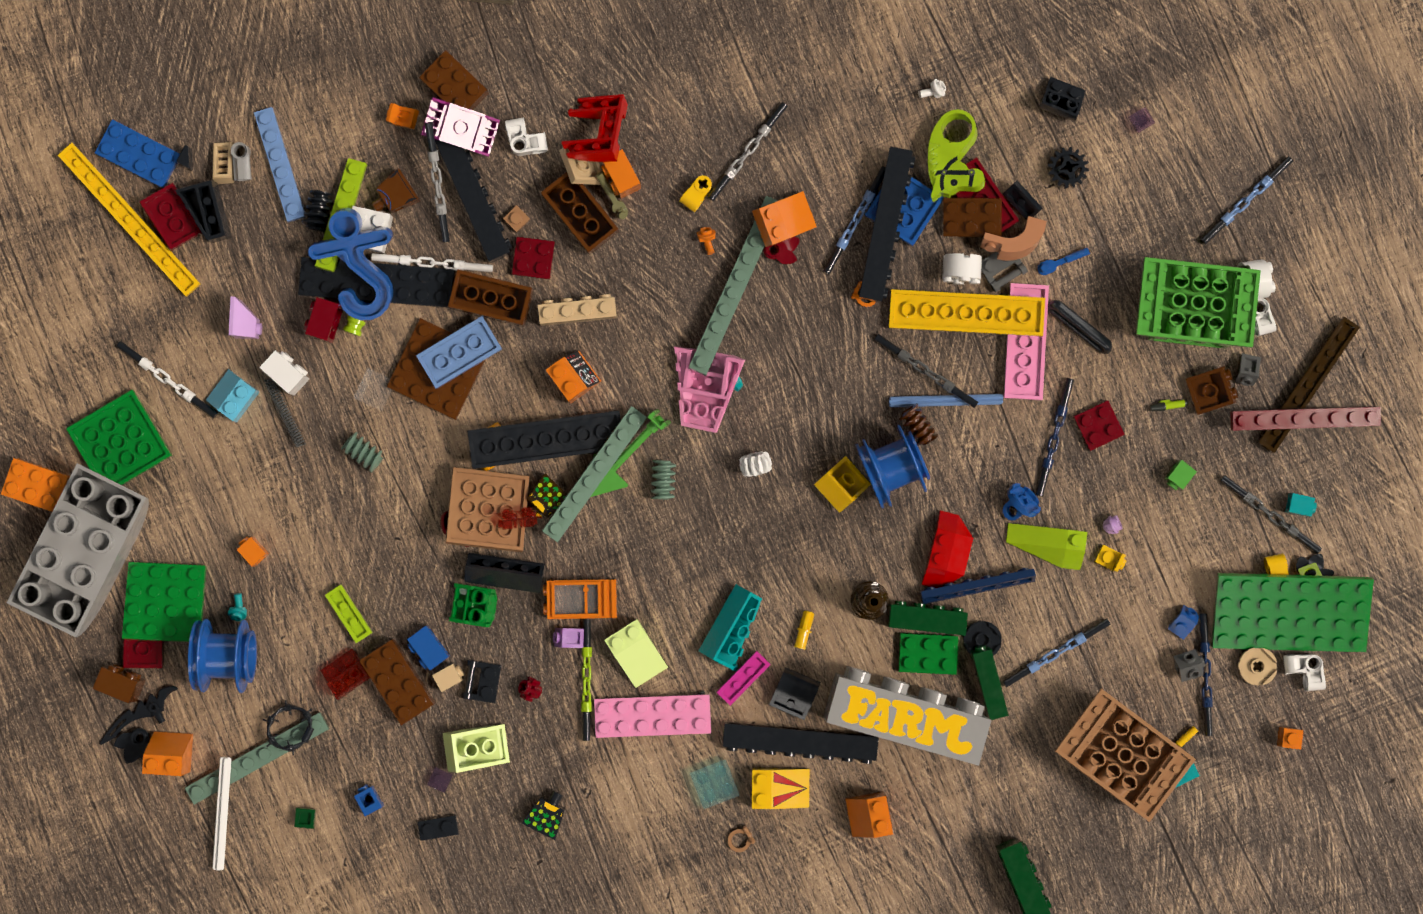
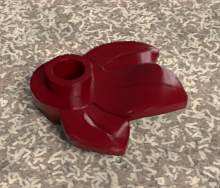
(784, 251)

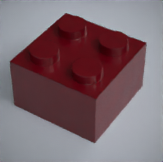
(323, 320)

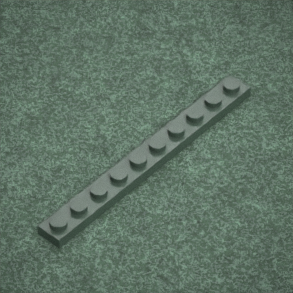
(729, 299)

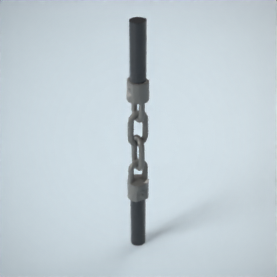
(905, 356)
(1249, 498)

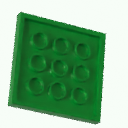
(120, 440)
(163, 601)

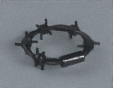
(306, 736)

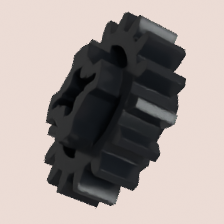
(1070, 176)

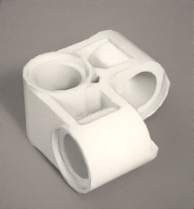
(517, 133)
(1264, 320)
(1312, 677)

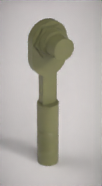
(618, 206)

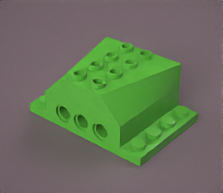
(1197, 303)

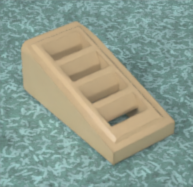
(222, 175)

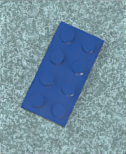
(137, 153)

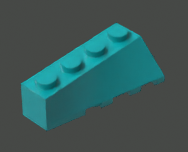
(731, 628)

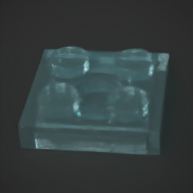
(714, 784)

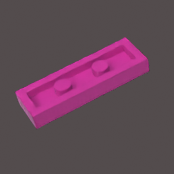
(743, 678)

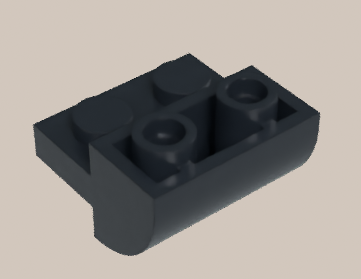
(1062, 99)
(795, 693)

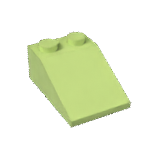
(636, 653)
(476, 748)

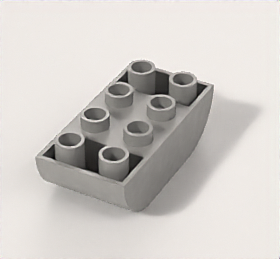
(80, 551)

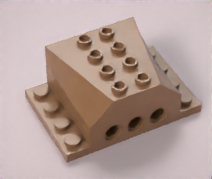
(1124, 755)

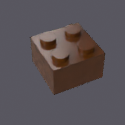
(119, 683)

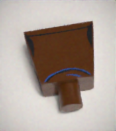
(395, 193)

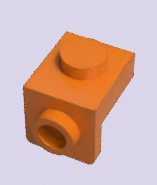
(402, 116)

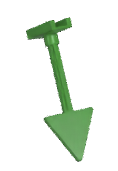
(612, 480)

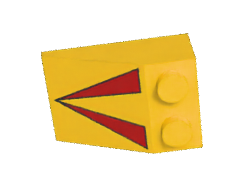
(780, 788)

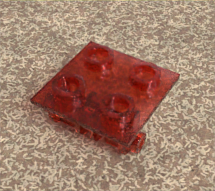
(526, 514)

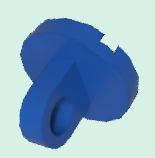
(1023, 500)

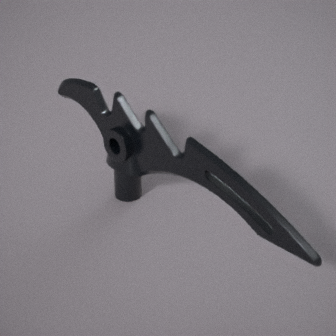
(153, 707)

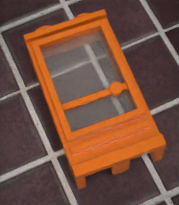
(580, 599)

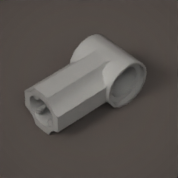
(241, 164)

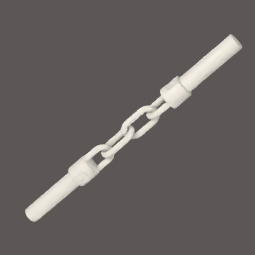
(406, 260)

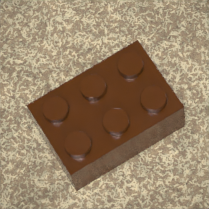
(453, 82)

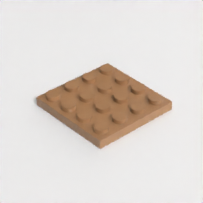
(474, 505)

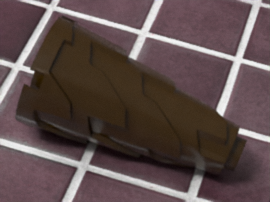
(862, 596)

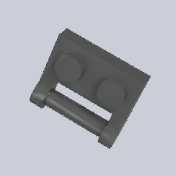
(992, 266)

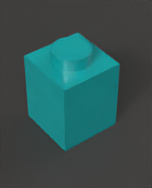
(1300, 505)

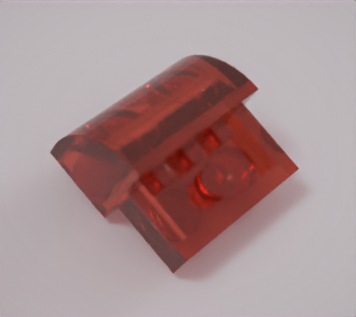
(345, 674)

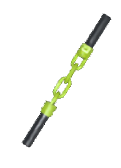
(586, 706)

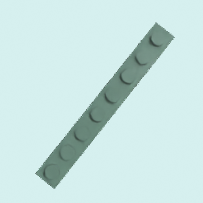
(594, 474)
(255, 758)

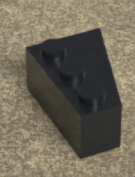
(207, 209)

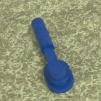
(1050, 265)

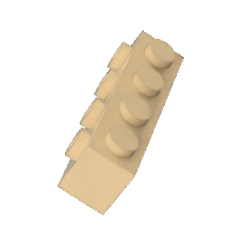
(577, 311)

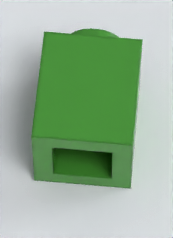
(1180, 475)

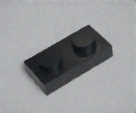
(1022, 200)
(438, 827)

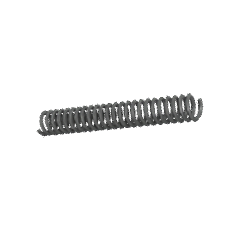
(276, 402)

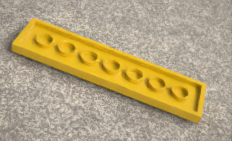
(967, 312)

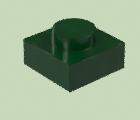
(305, 818)

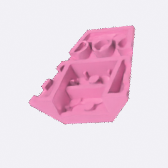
(705, 397)

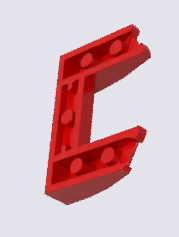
(605, 147)

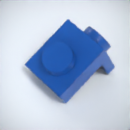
(1184, 622)

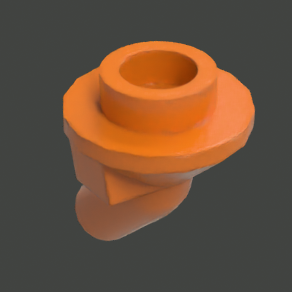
(705, 235)

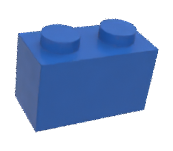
(428, 648)

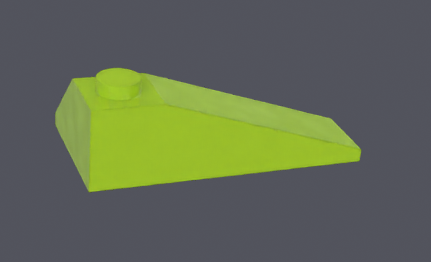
(1053, 545)

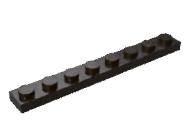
(1312, 378)

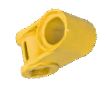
(694, 195)
(1276, 564)

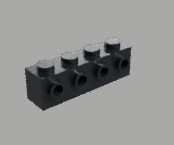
(504, 572)

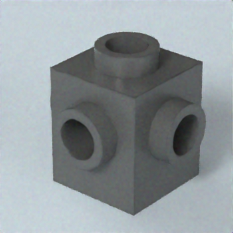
(1189, 665)

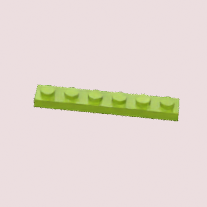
(345, 198)

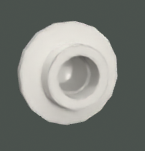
(937, 89)

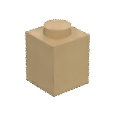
(448, 677)

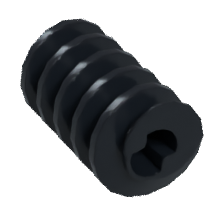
(317, 210)

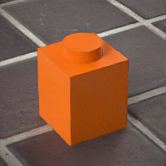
(252, 551)
(1290, 738)

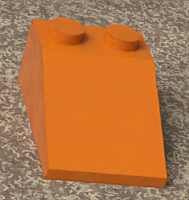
(784, 219)

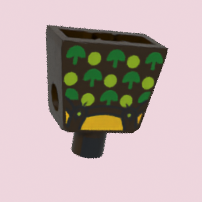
(546, 496)

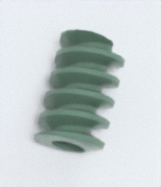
(363, 452)
(663, 480)

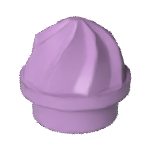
(1112, 525)

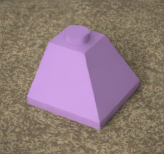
(242, 321)

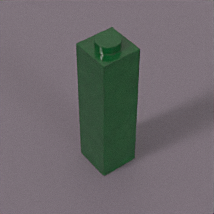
(989, 682)

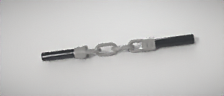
(763, 131)
(433, 157)

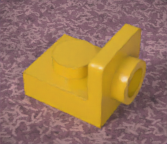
(1110, 559)

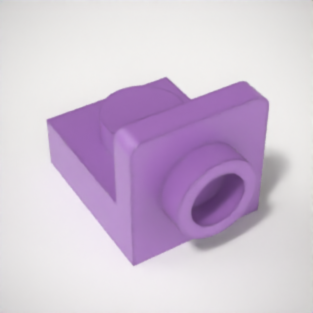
(568, 637)

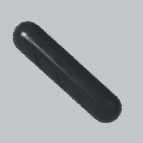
(1080, 326)

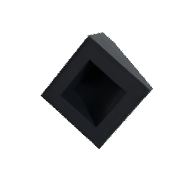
(185, 158)

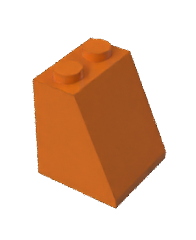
(168, 754)
(869, 815)

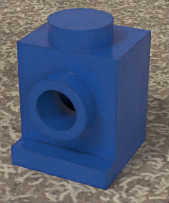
(368, 807)

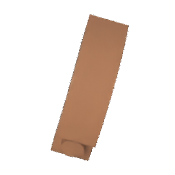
(1016, 247)

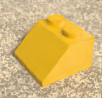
(842, 484)

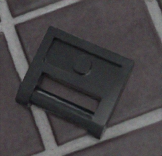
(488, 681)

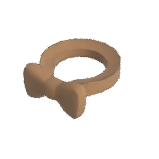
(744, 831)

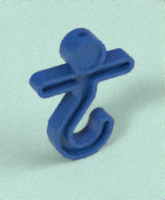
(350, 247)

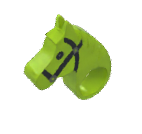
(944, 158)

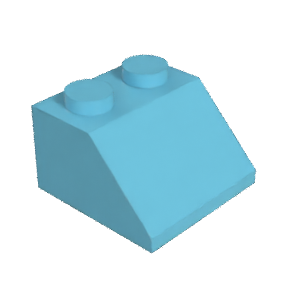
(232, 396)

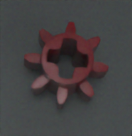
(530, 689)

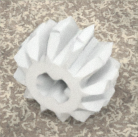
(755, 464)

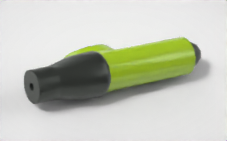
(1167, 404)

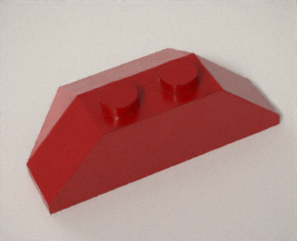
(948, 551)

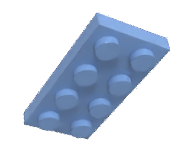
(459, 352)

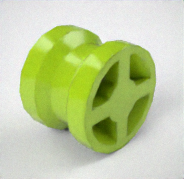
(354, 326)

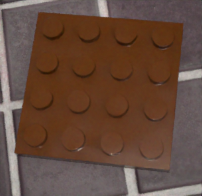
(414, 382)

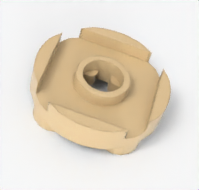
(1257, 655)

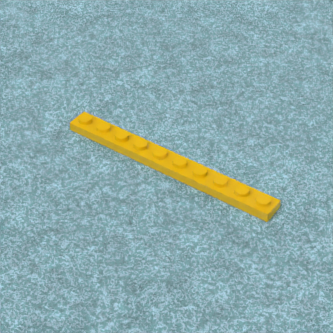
(129, 219)

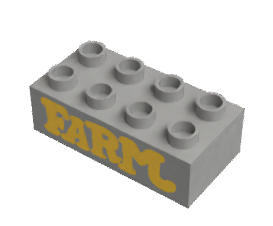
(906, 718)

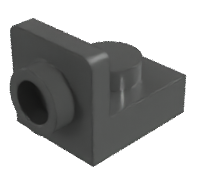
(1248, 370)

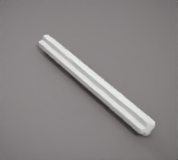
(221, 813)

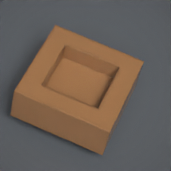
(516, 218)

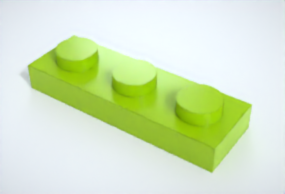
(348, 613)

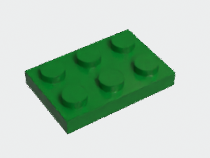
(928, 654)

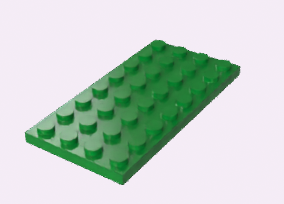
(1292, 612)

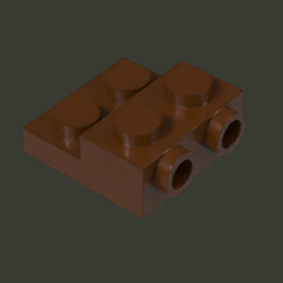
(1212, 390)

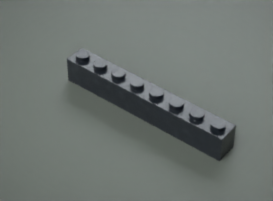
(475, 202)
(886, 223)
(801, 742)

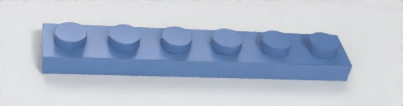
(280, 164)

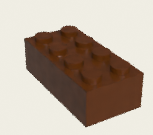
(580, 213)
(490, 298)
(397, 681)

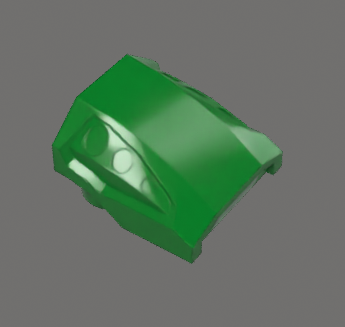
(473, 605)

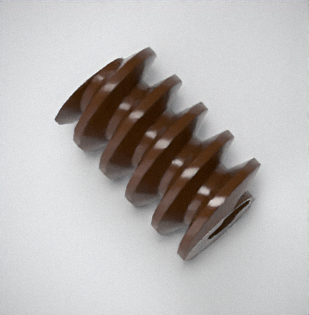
(917, 425)

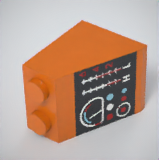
(573, 376)

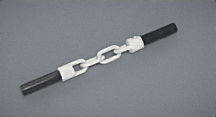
(187, 395)

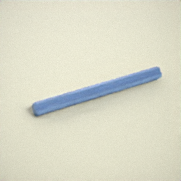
(944, 400)

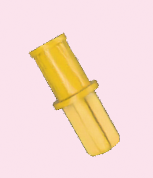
(804, 630)

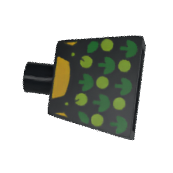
(546, 815)

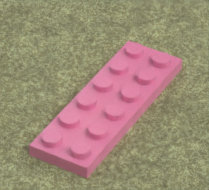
(1026, 353)
(652, 716)

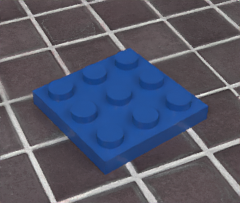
(916, 212)

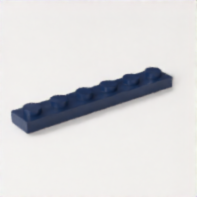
(985, 584)

